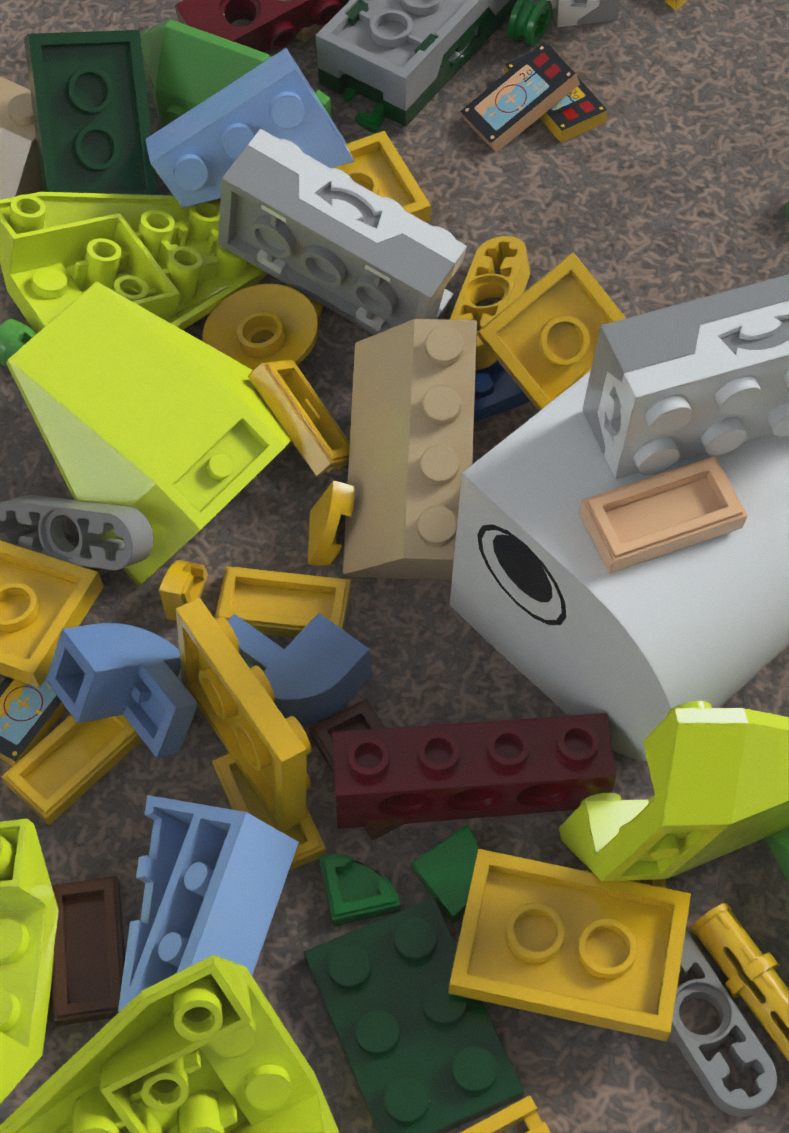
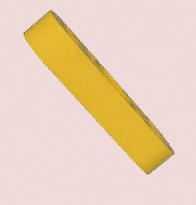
(482, 283)

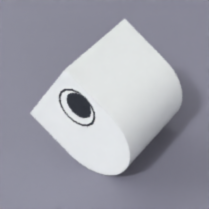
(632, 637)

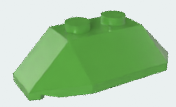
(191, 65)

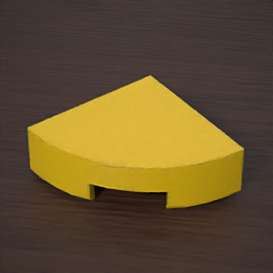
(324, 520)
(181, 585)

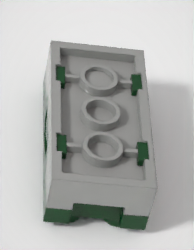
(403, 48)

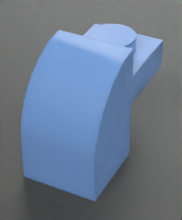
(124, 672)
(313, 673)

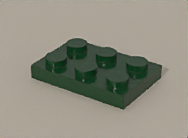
(90, 112)
(412, 1047)

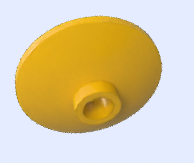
(261, 314)

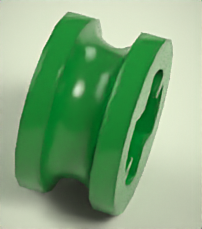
(529, 20)

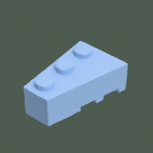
(209, 138)
(206, 890)

